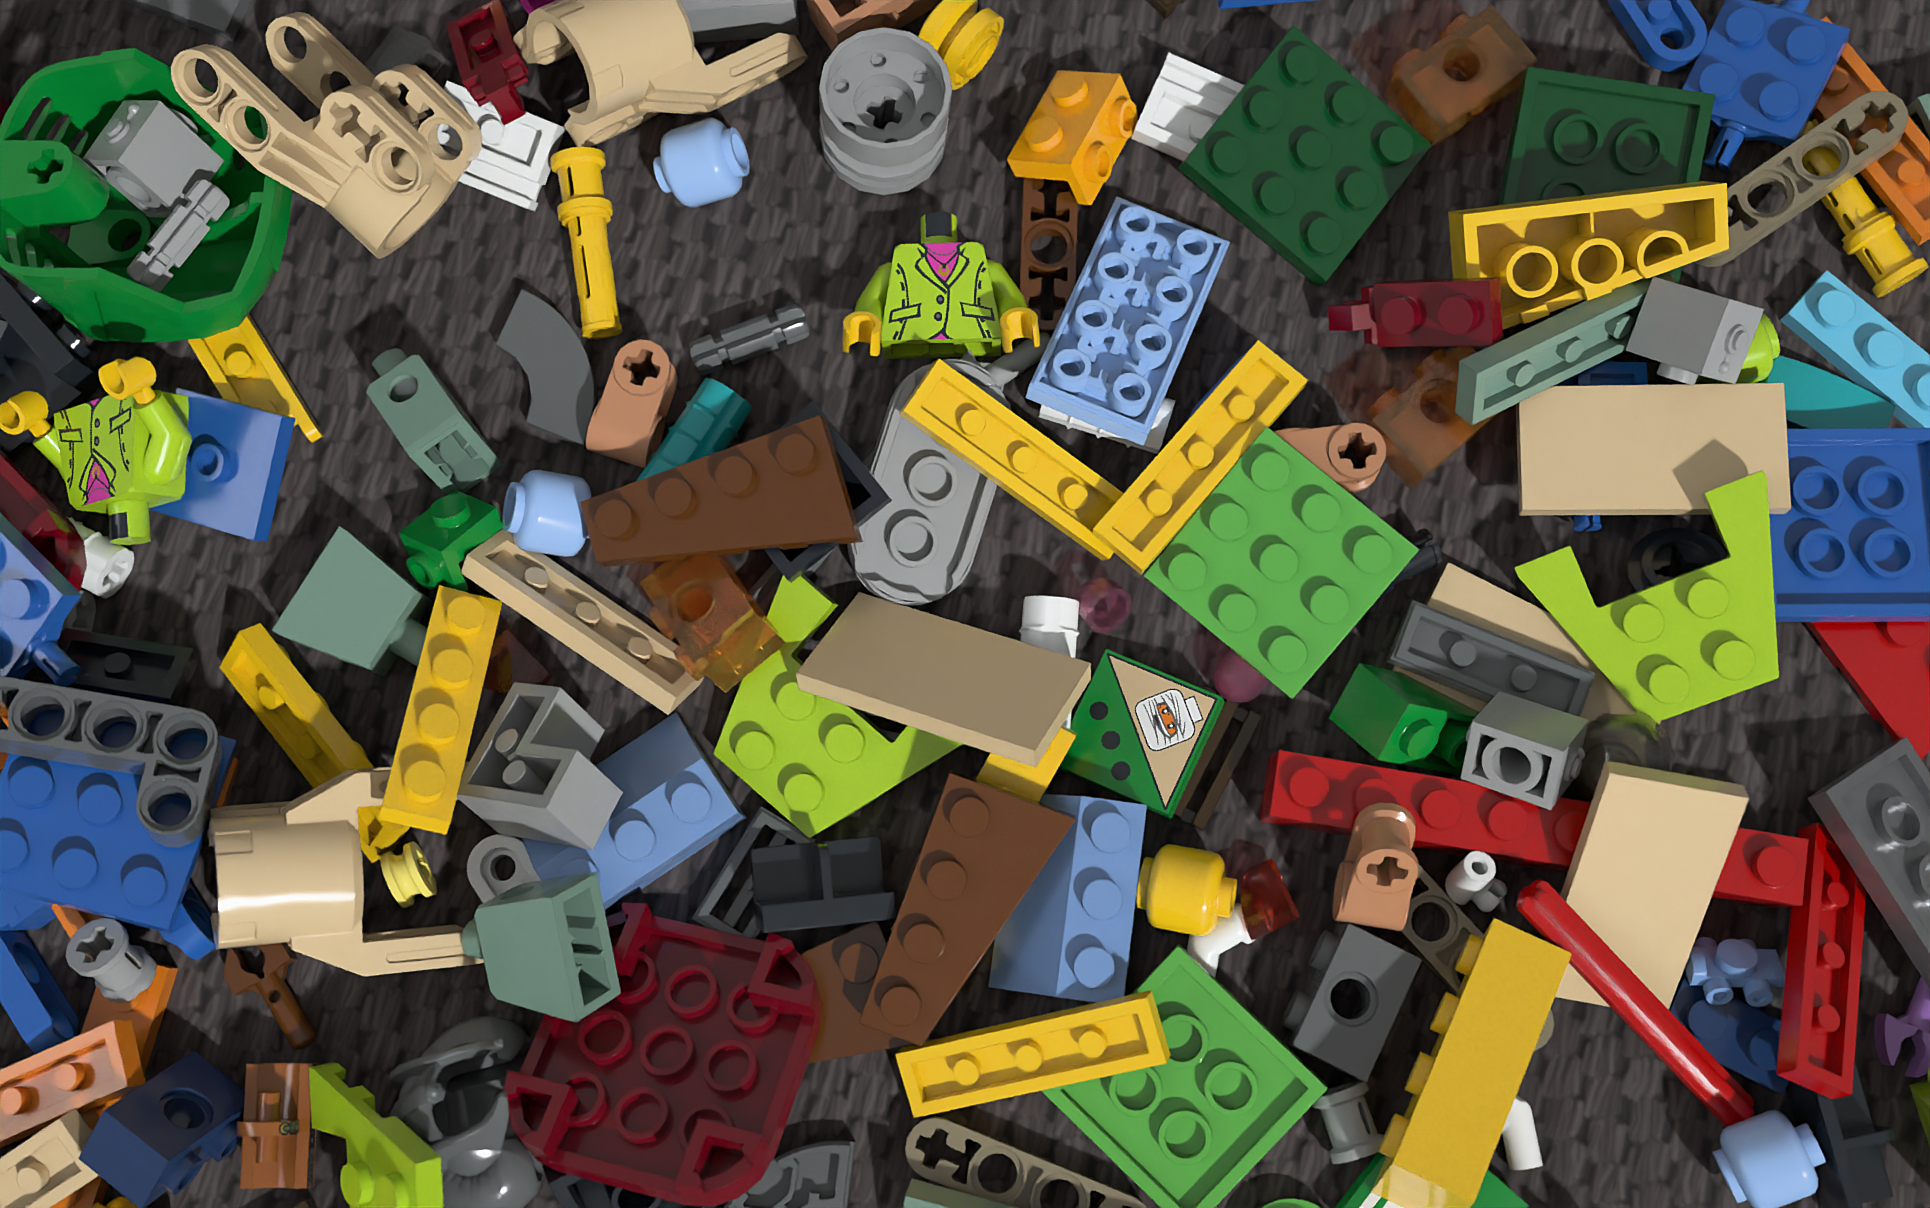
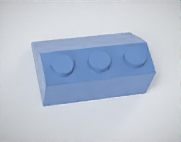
(665, 815)
(1079, 912)

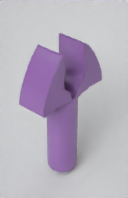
(1916, 1023)

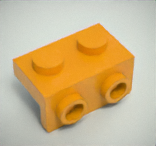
(1076, 132)

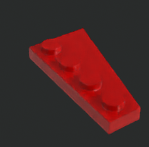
(1888, 670)

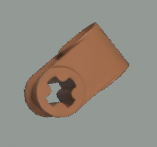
(631, 416)
(1328, 445)
(1378, 869)

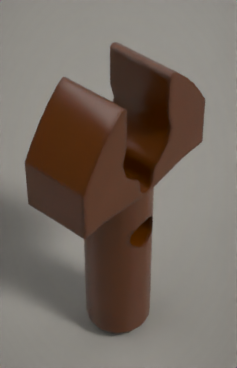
(272, 989)

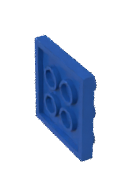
(1854, 527)
(77, 835)

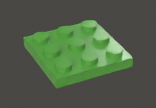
(1280, 562)
(1208, 1112)

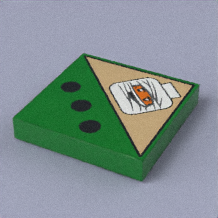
(1140, 732)

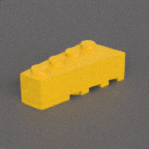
(1586, 244)
(1473, 1072)

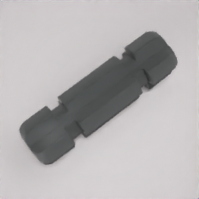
(749, 339)

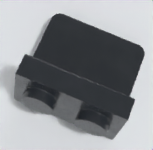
(39, 358)

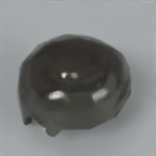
(1624, 740)

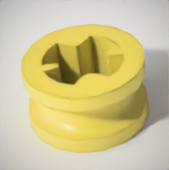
(408, 874)

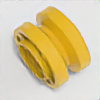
(962, 37)

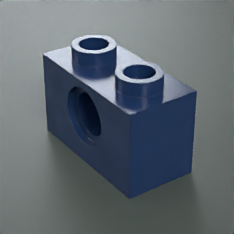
(166, 1130)

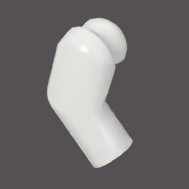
(1475, 881)
(1224, 936)
(1521, 1137)

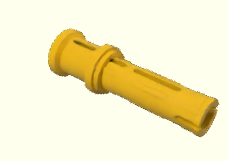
(586, 216)
(1866, 230)

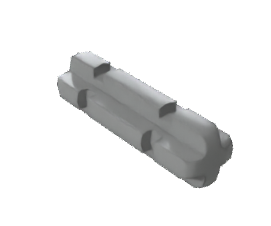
(178, 235)

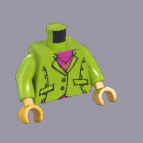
(940, 300)
(114, 450)

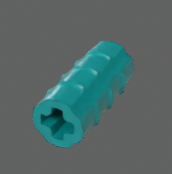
(702, 428)

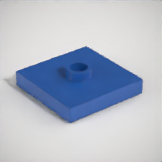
(232, 466)

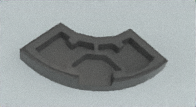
(556, 367)
(804, 1178)

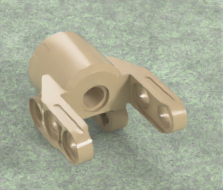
(645, 62)
(363, 151)
(299, 880)

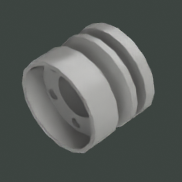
(878, 80)

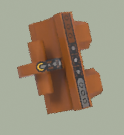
(277, 1127)

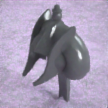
(460, 1111)

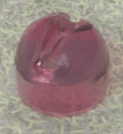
(1113, 599)
(1238, 679)

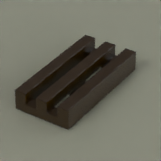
(1249, 722)

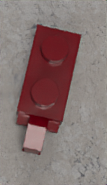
(490, 59)
(1424, 313)

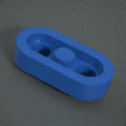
(1652, 19)

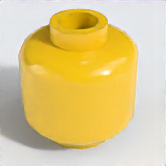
(1185, 890)

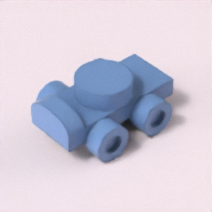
(1734, 965)

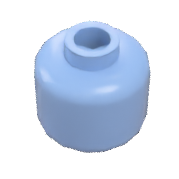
(701, 162)
(547, 513)
(1769, 1160)

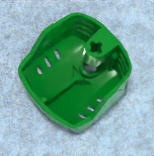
(54, 187)

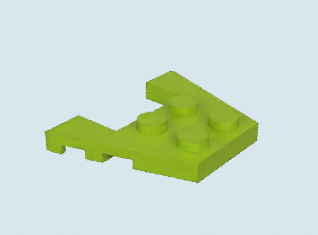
(1689, 634)
(807, 751)
(384, 1157)

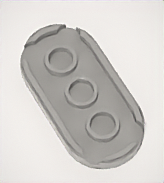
(938, 506)

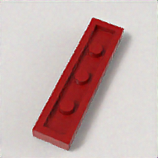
(1823, 972)

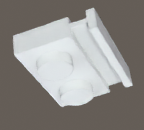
(1183, 106)
(512, 155)

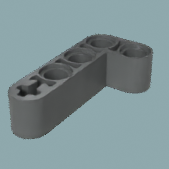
(145, 755)

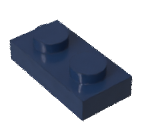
(1734, 1034)

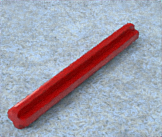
(1635, 1003)

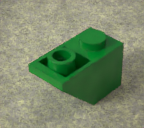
(1404, 720)

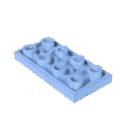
(1128, 321)

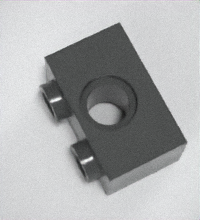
(1383, 979)

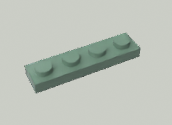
(1549, 352)

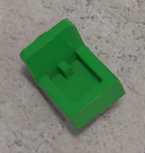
(445, 537)

